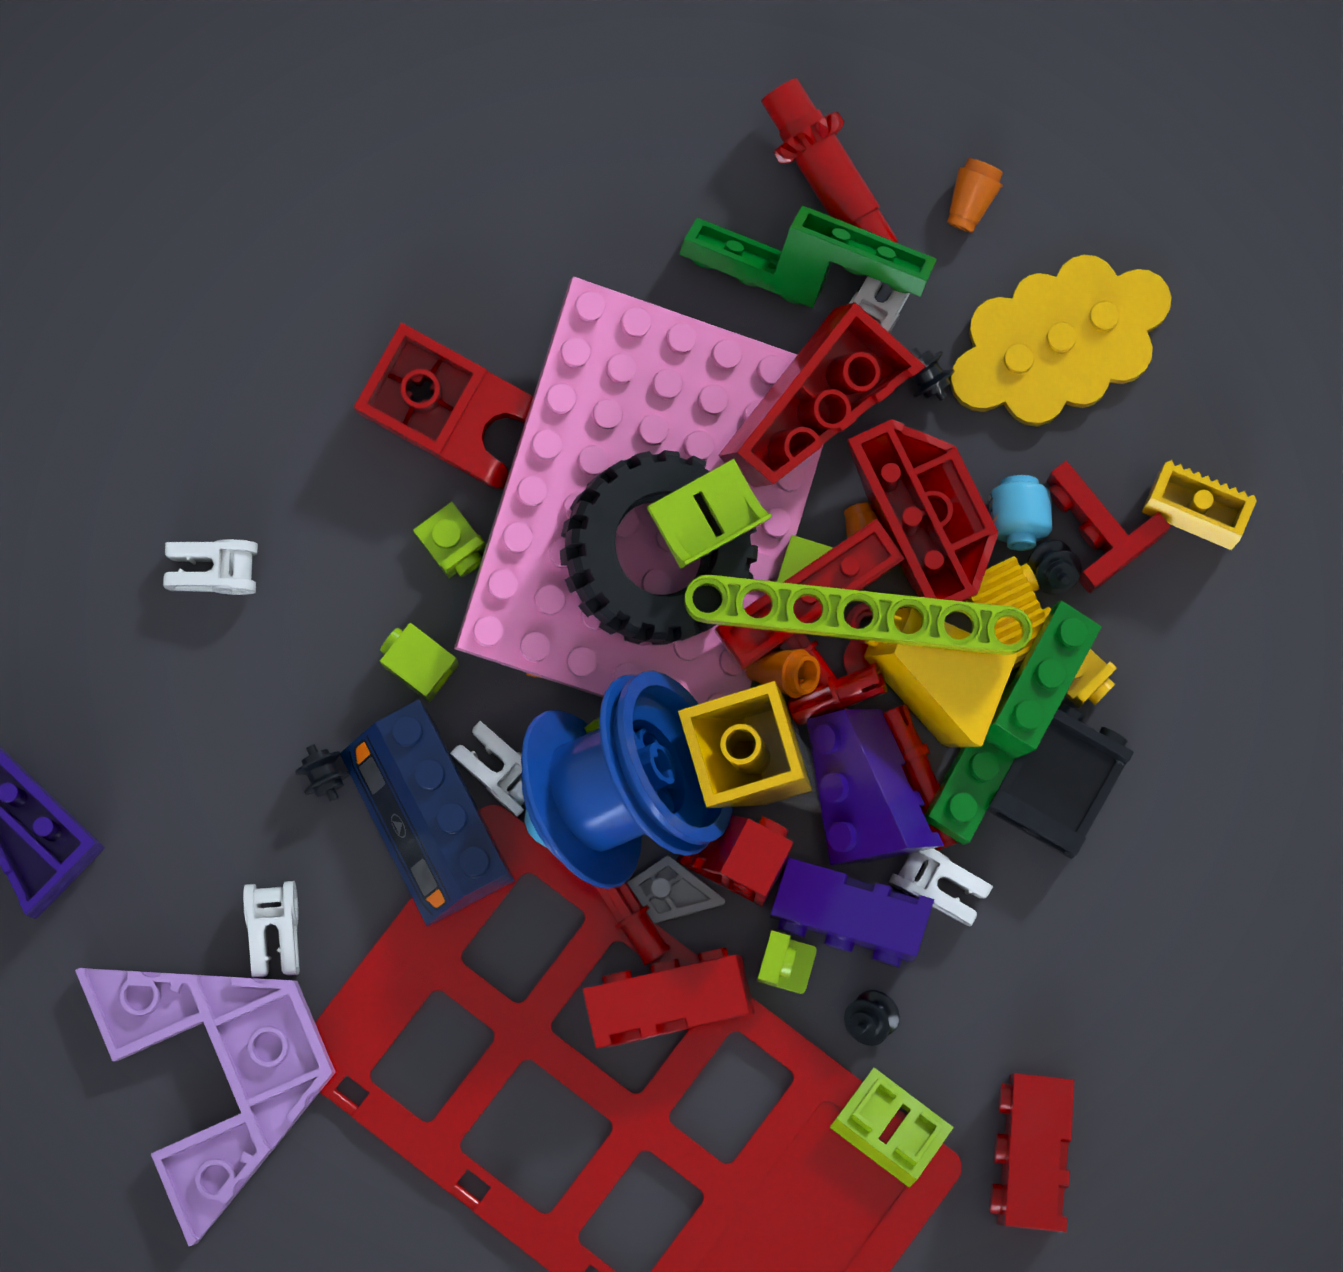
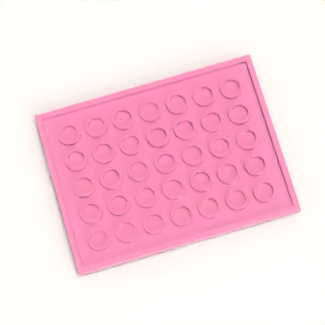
(612, 387)

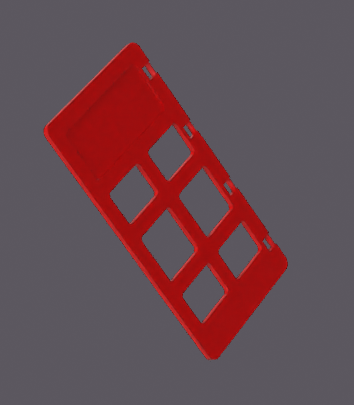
(783, 1205)

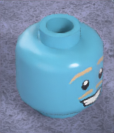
(1021, 511)

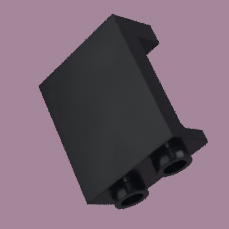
(1063, 782)

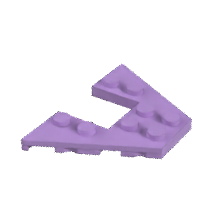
(266, 1052)

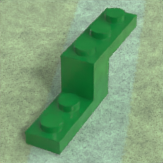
(807, 257)
(1017, 724)

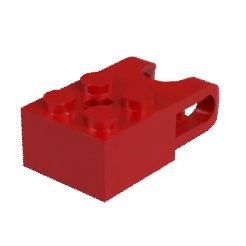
(456, 416)

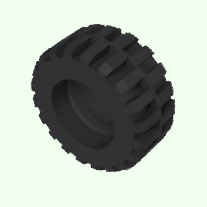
(594, 561)

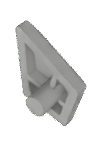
(672, 891)

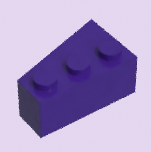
(864, 791)
(39, 840)
(850, 912)

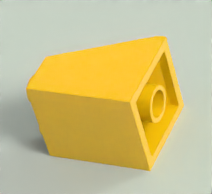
(944, 688)
(745, 748)

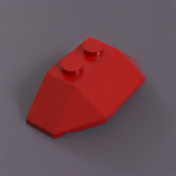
(926, 508)

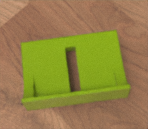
(729, 502)
(912, 1142)

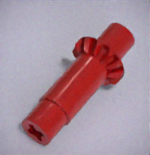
(815, 148)

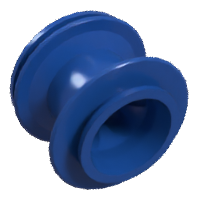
(625, 780)

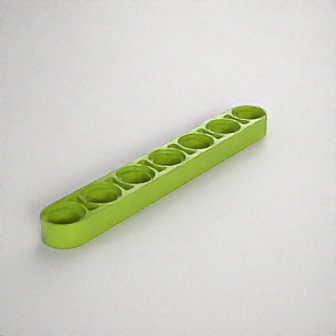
(881, 605)

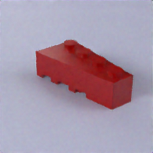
(821, 393)

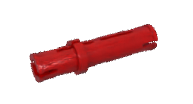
(917, 766)

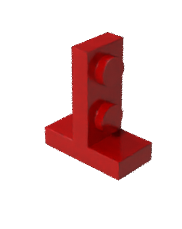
(1100, 527)

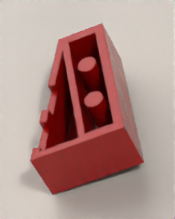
(744, 858)
(668, 998)
(1033, 1152)

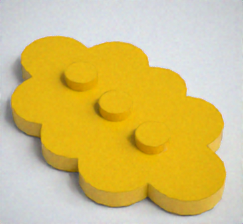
(1060, 340)

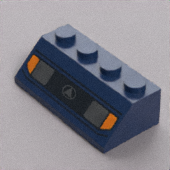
(425, 813)

